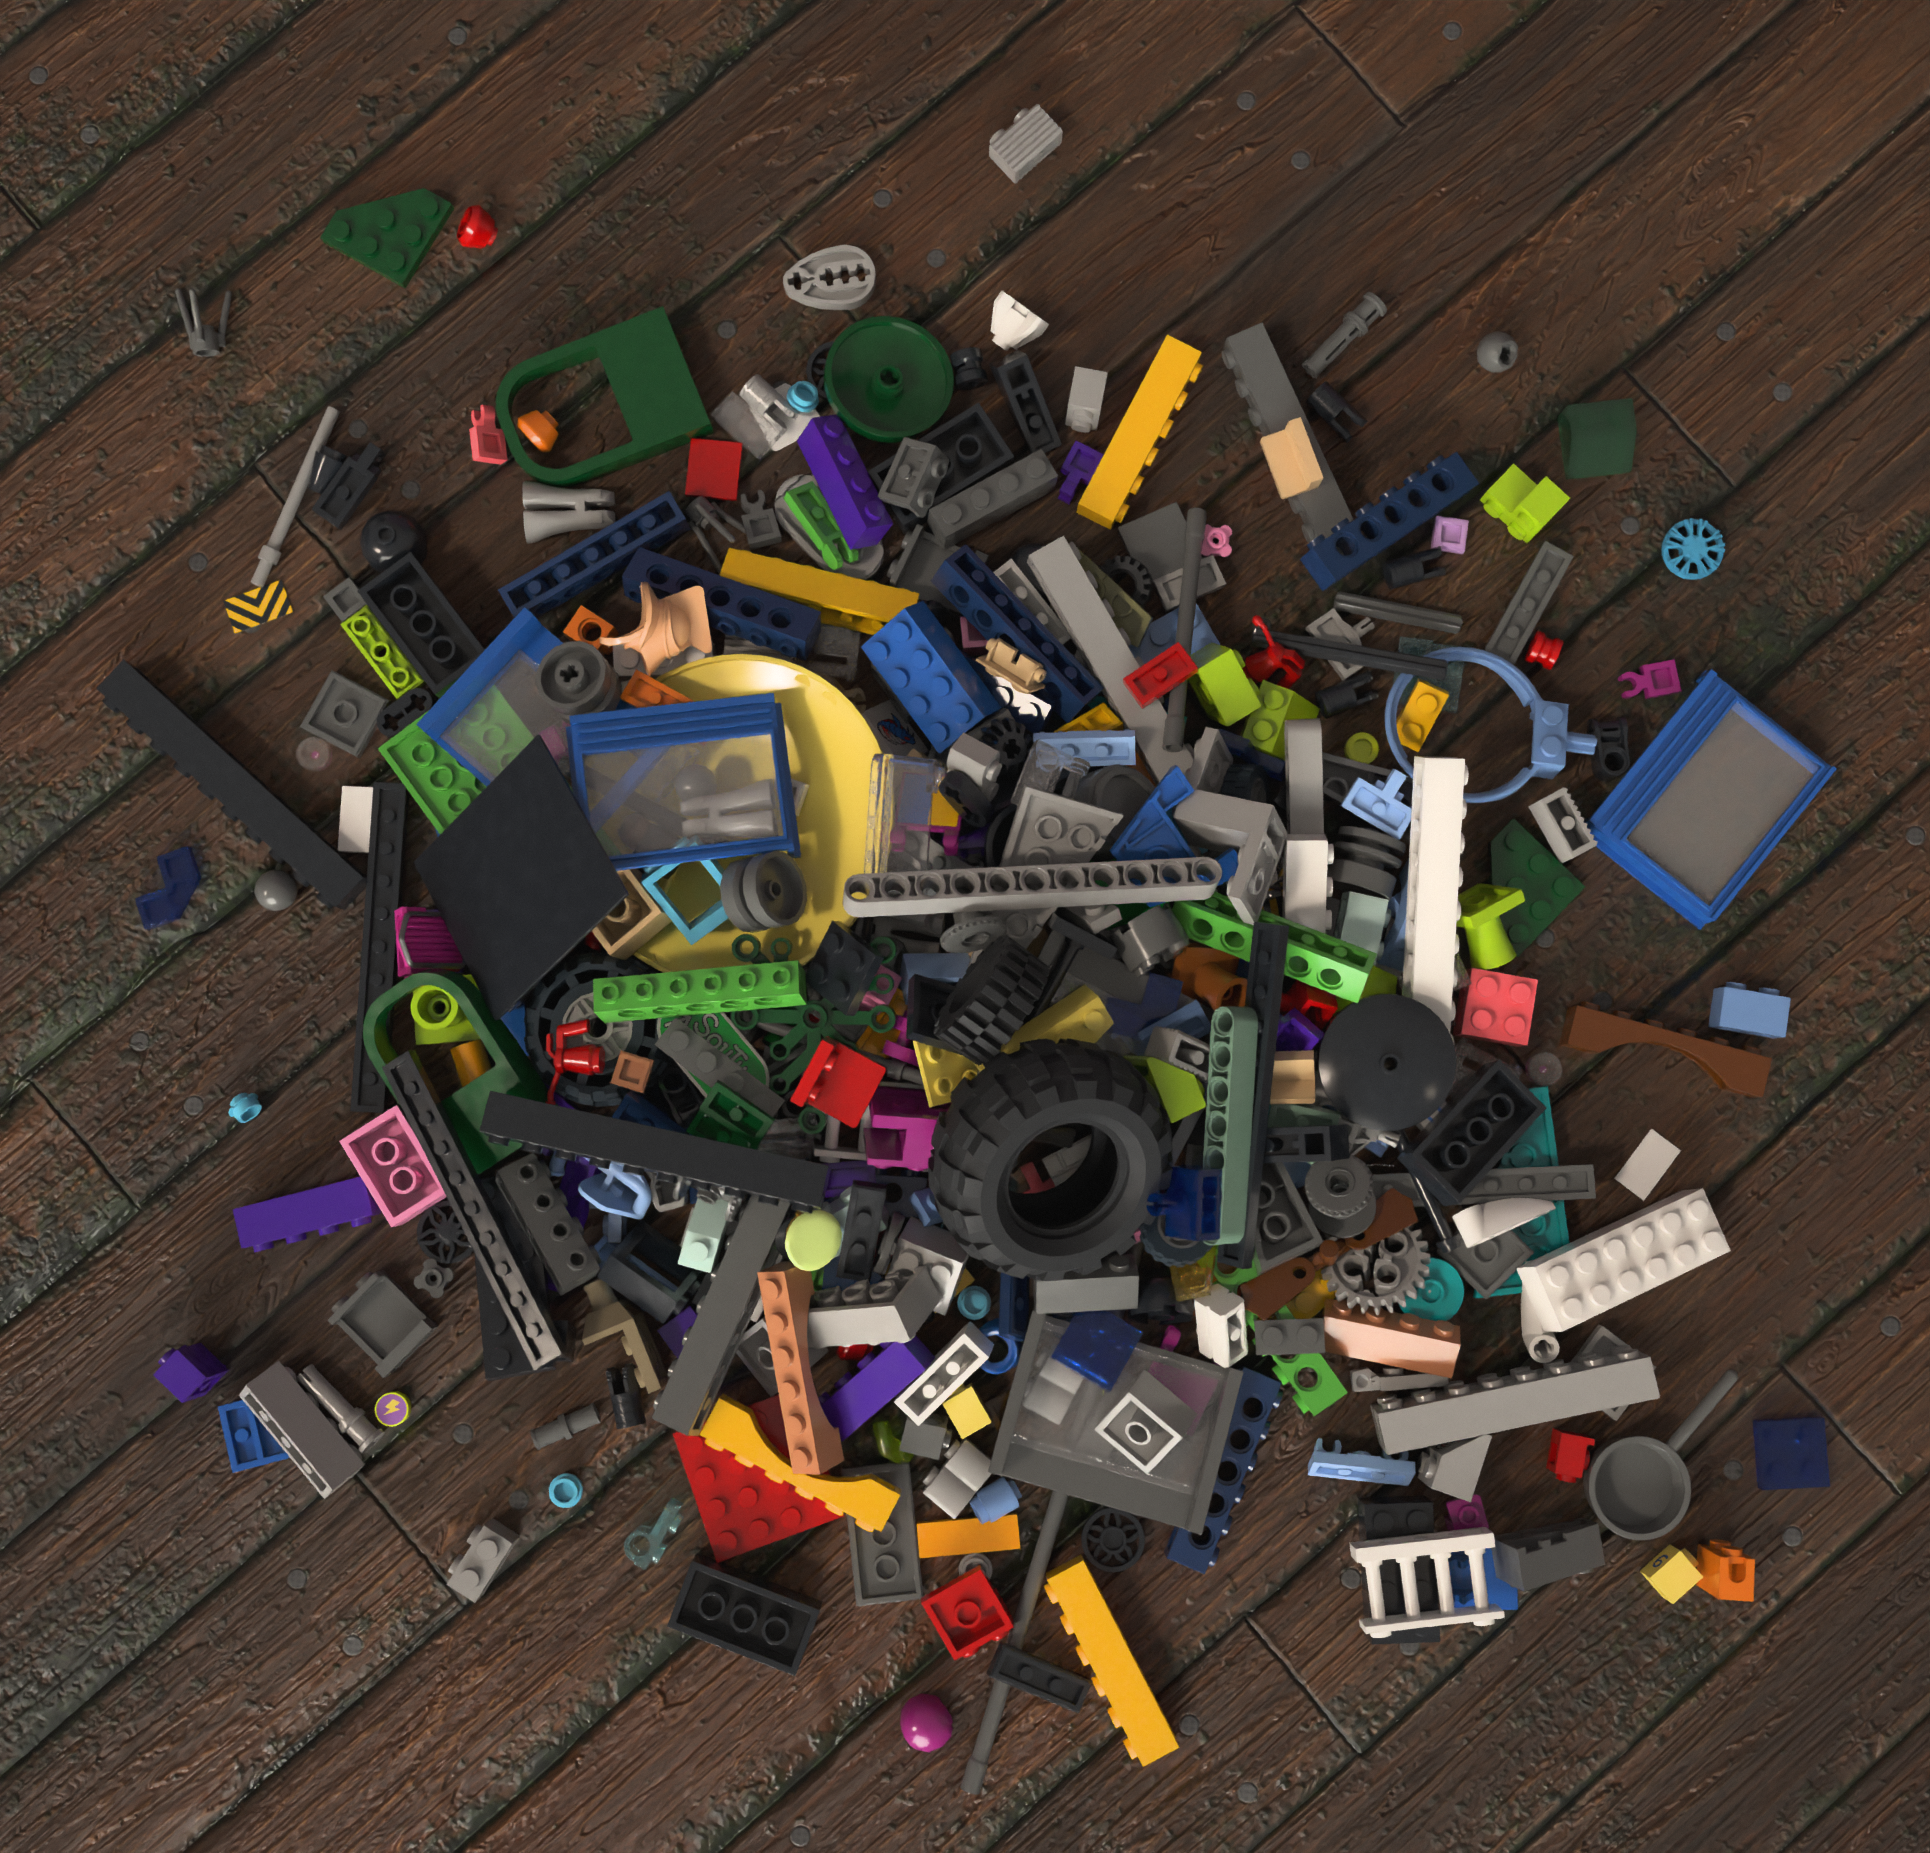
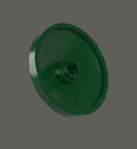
(888, 379)

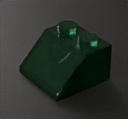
(1597, 438)

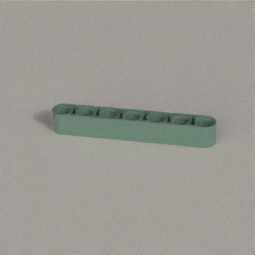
(1231, 1112)

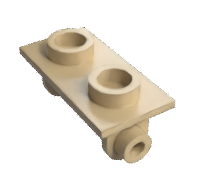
(1023, 675)

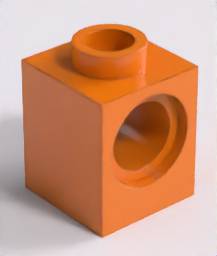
(583, 622)

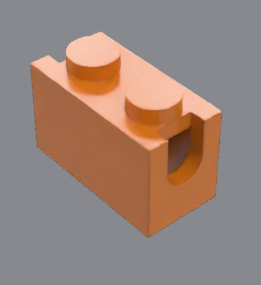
(1726, 1571)

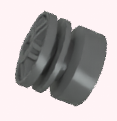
(1366, 857)

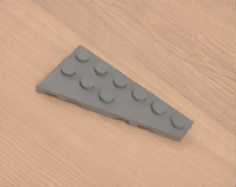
(1049, 832)

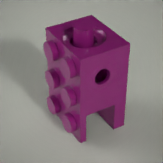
(914, 1120)

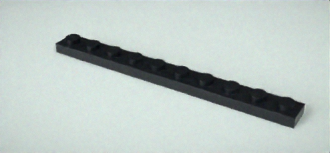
(379, 934)
(1264, 997)
(474, 1210)

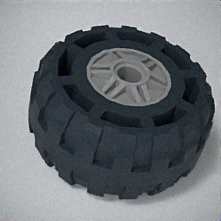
(568, 998)

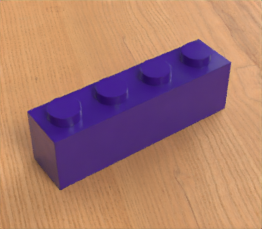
(844, 482)
(305, 1212)
(874, 1384)

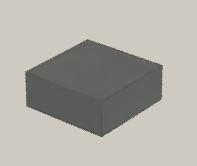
(345, 599)

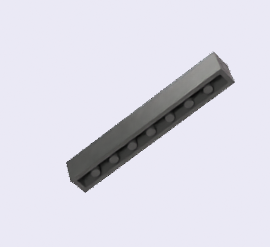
(1272, 405)
(721, 1318)

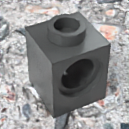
(927, 1437)

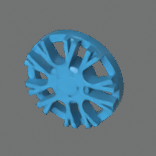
(1693, 549)

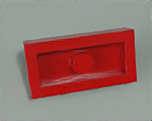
(1160, 675)

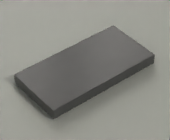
(887, 1561)

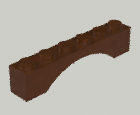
(1731, 1069)

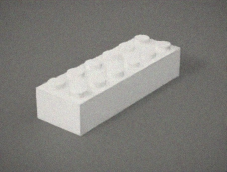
(1623, 1260)

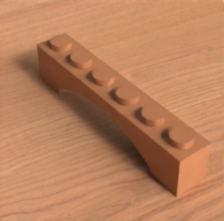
(810, 1437)

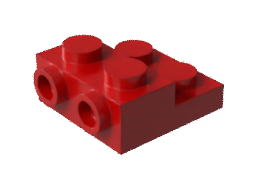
(968, 1613)

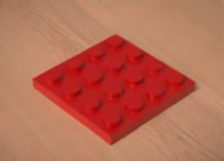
(739, 1502)

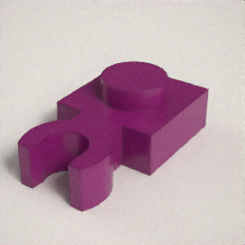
(1655, 679)

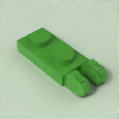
(819, 523)

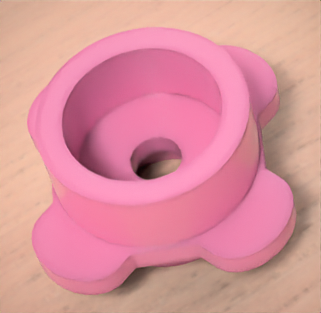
(1220, 549)

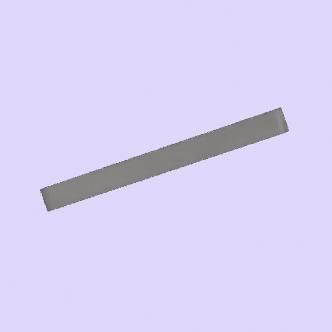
(1017, 894)

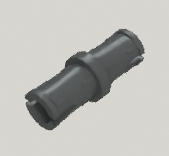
(565, 1426)

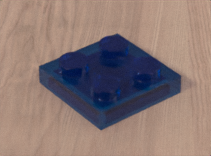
(1097, 1347)
(1791, 1453)

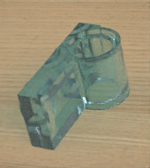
(668, 1521)

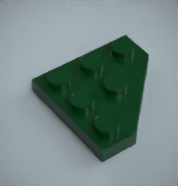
(390, 232)
(1547, 885)

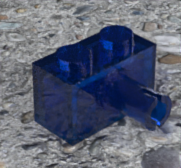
(1191, 1203)

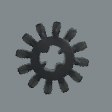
(1015, 739)

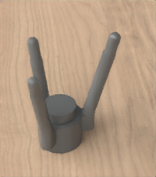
(203, 338)
(705, 516)

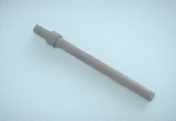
(270, 554)

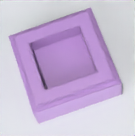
(1450, 534)

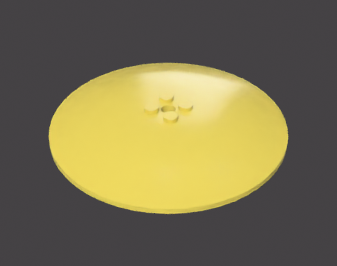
(827, 749)

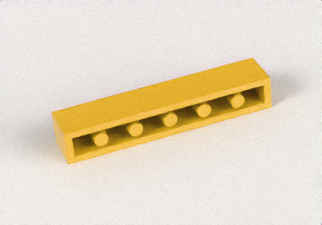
(1139, 431)
(840, 598)
(1112, 1661)

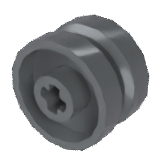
(577, 680)
(763, 892)

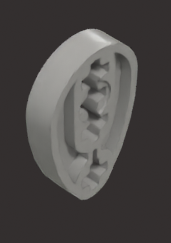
(832, 260)

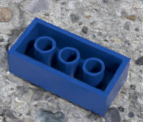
(930, 676)

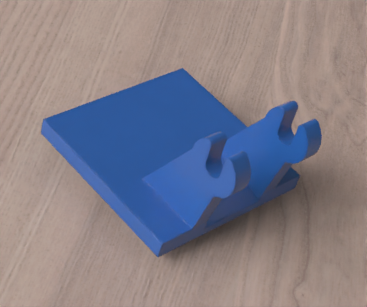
(1497, 1590)

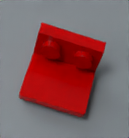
(839, 1082)

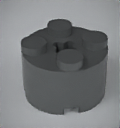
(1150, 938)

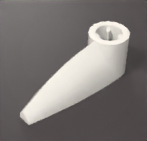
(1497, 1217)
(1533, 1333)

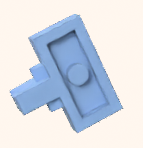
(1380, 803)

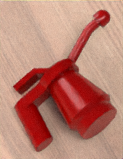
(1266, 662)
(580, 1059)

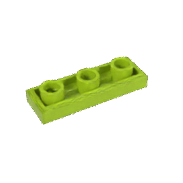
(370, 639)

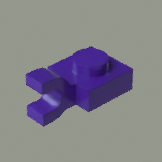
(1078, 467)

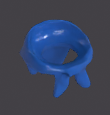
(1014, 1350)

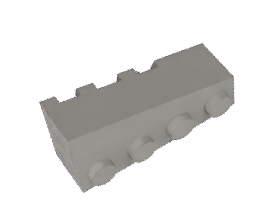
(872, 1312)

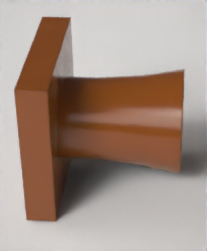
(1210, 976)

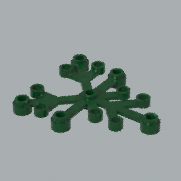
(805, 1025)

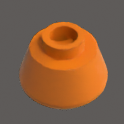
(539, 429)

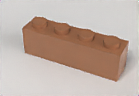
(1391, 1338)

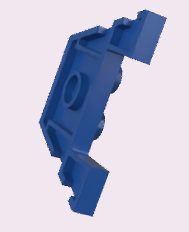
(1155, 836)

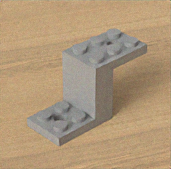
(1226, 821)

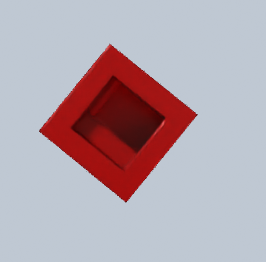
(1568, 1454)

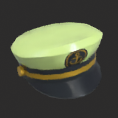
(809, 1239)

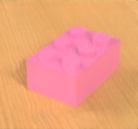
(394, 1166)

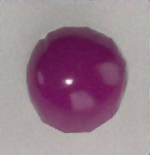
(926, 1722)

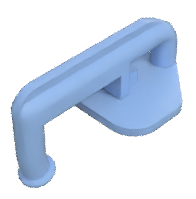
(611, 1189)

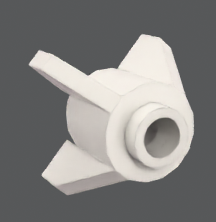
(1014, 323)

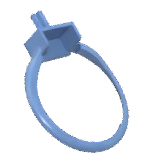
(1549, 719)

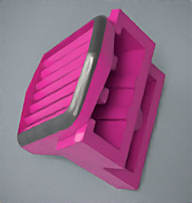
(424, 942)

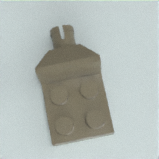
(614, 1315)

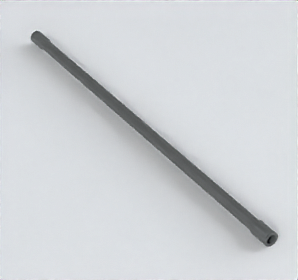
(978, 1761)

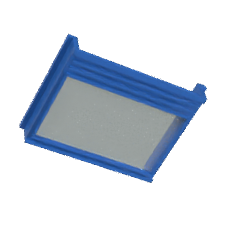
(497, 705)
(685, 781)
(1707, 801)

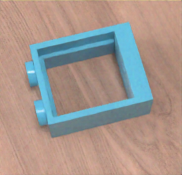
(704, 922)

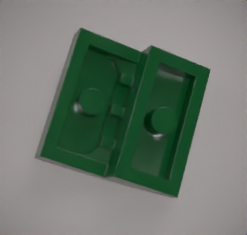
(730, 1119)

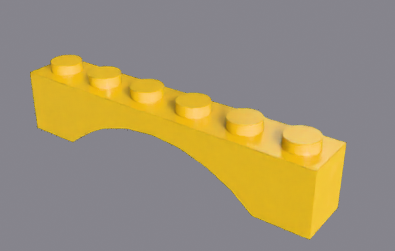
(862, 1496)

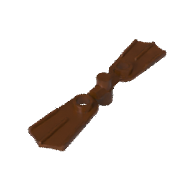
(1279, 1286)

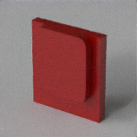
(713, 469)

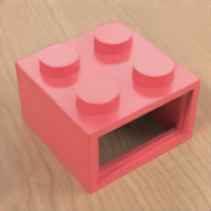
(1496, 1008)

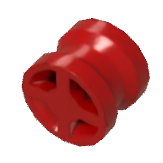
(1544, 650)

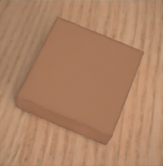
(632, 1071)

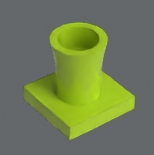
(1482, 924)
(439, 1028)

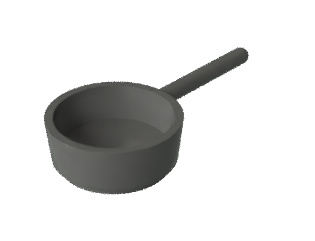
(1115, 789)
(1642, 1483)

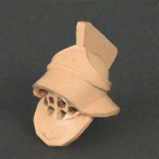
(667, 626)

